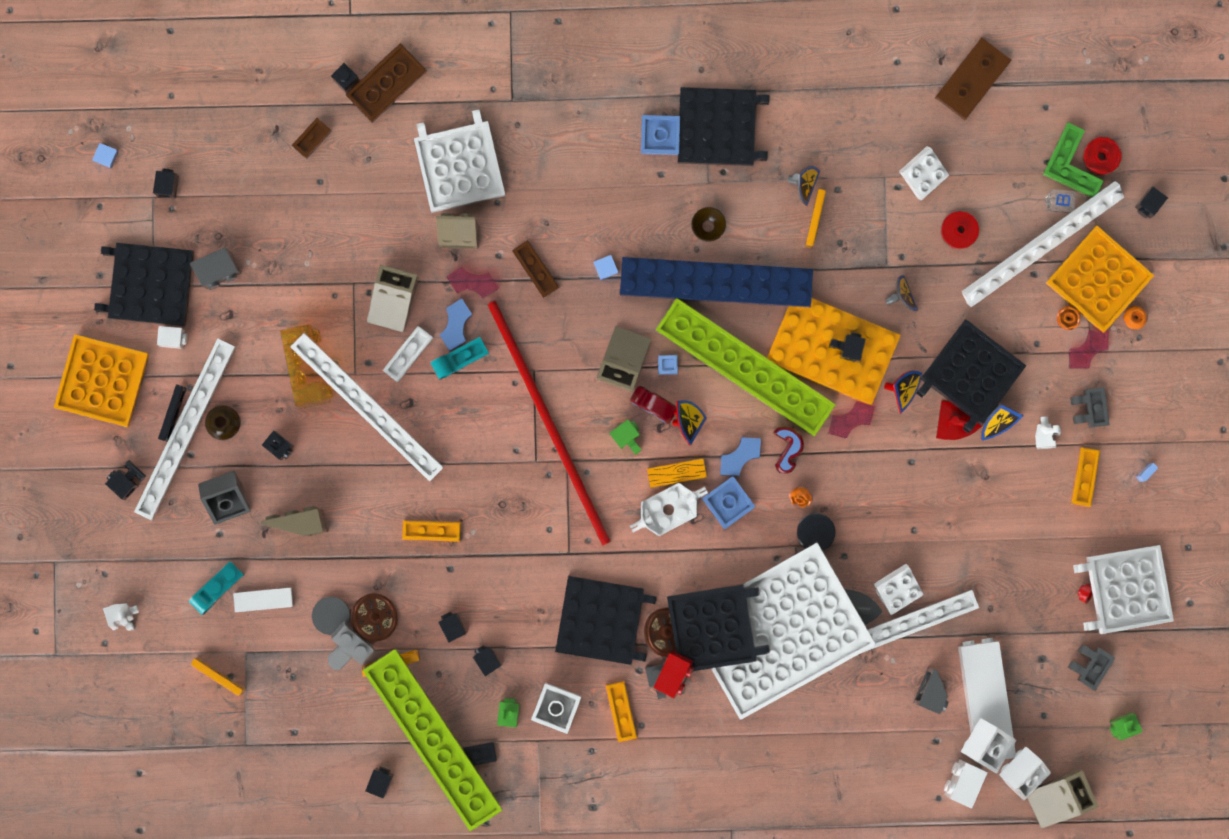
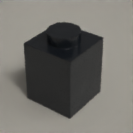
(345, 78)
(165, 183)
(1150, 203)
(452, 626)
(486, 660)
(379, 782)

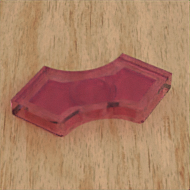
(465, 281)
(1095, 342)
(859, 415)

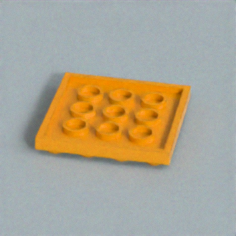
(1099, 279)
(101, 380)

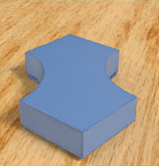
(457, 316)
(747, 450)

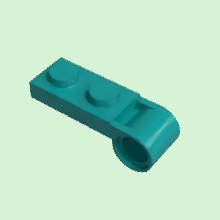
(459, 358)
(215, 588)

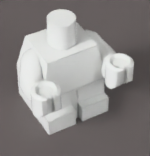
(1045, 434)
(120, 615)

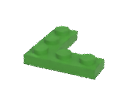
(1060, 170)

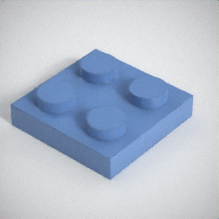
(660, 135)
(728, 502)

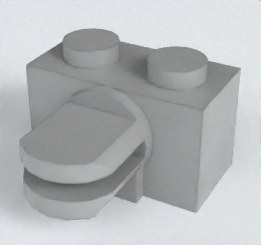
(348, 646)

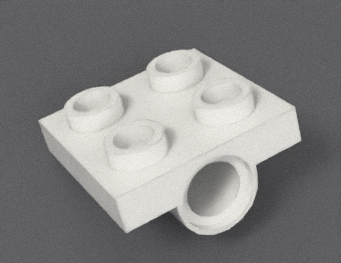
(924, 173)
(898, 589)

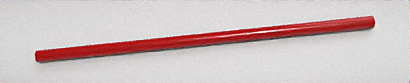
(549, 423)

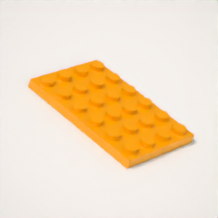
(804, 350)

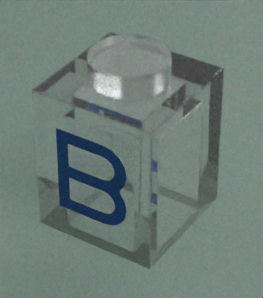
(1060, 201)

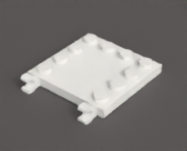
(459, 165)
(1128, 589)

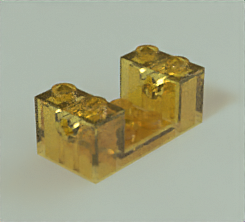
(304, 394)

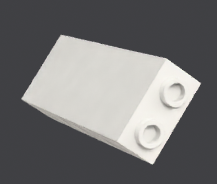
(985, 685)

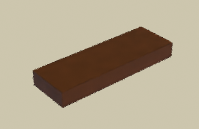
(535, 269)

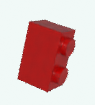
(674, 674)

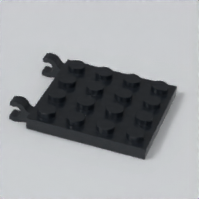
(719, 126)
(148, 284)
(972, 373)
(601, 620)
(714, 627)

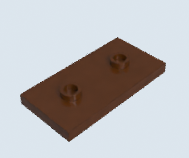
(973, 78)
(386, 83)

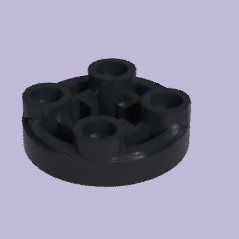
(814, 529)

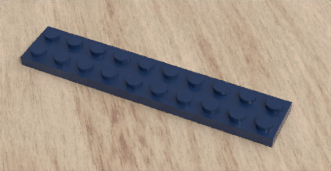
(716, 282)

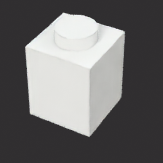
(172, 337)

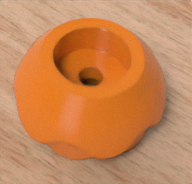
(1071, 312)
(1133, 323)
(801, 497)

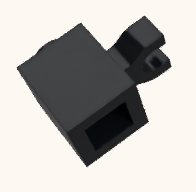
(851, 348)
(278, 445)

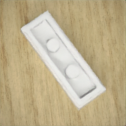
(407, 354)
(263, 599)

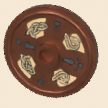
(374, 617)
(659, 632)

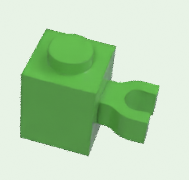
(625, 435)
(508, 712)
(1125, 726)

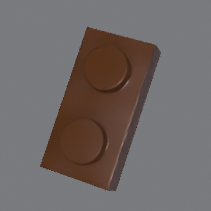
(311, 138)

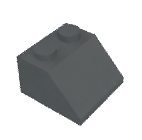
(215, 268)
(223, 497)
(932, 692)

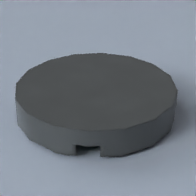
(330, 614)

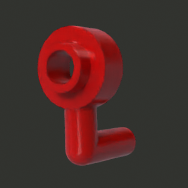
(1085, 593)

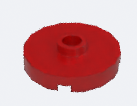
(1111, 153)
(953, 237)

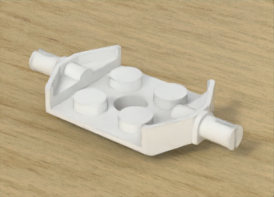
(684, 506)

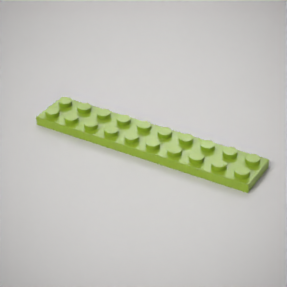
(745, 367)
(432, 739)

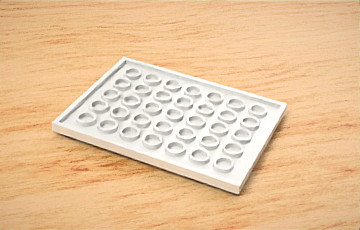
(804, 622)

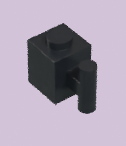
(122, 483)

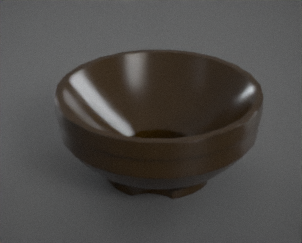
(708, 214)
(232, 422)

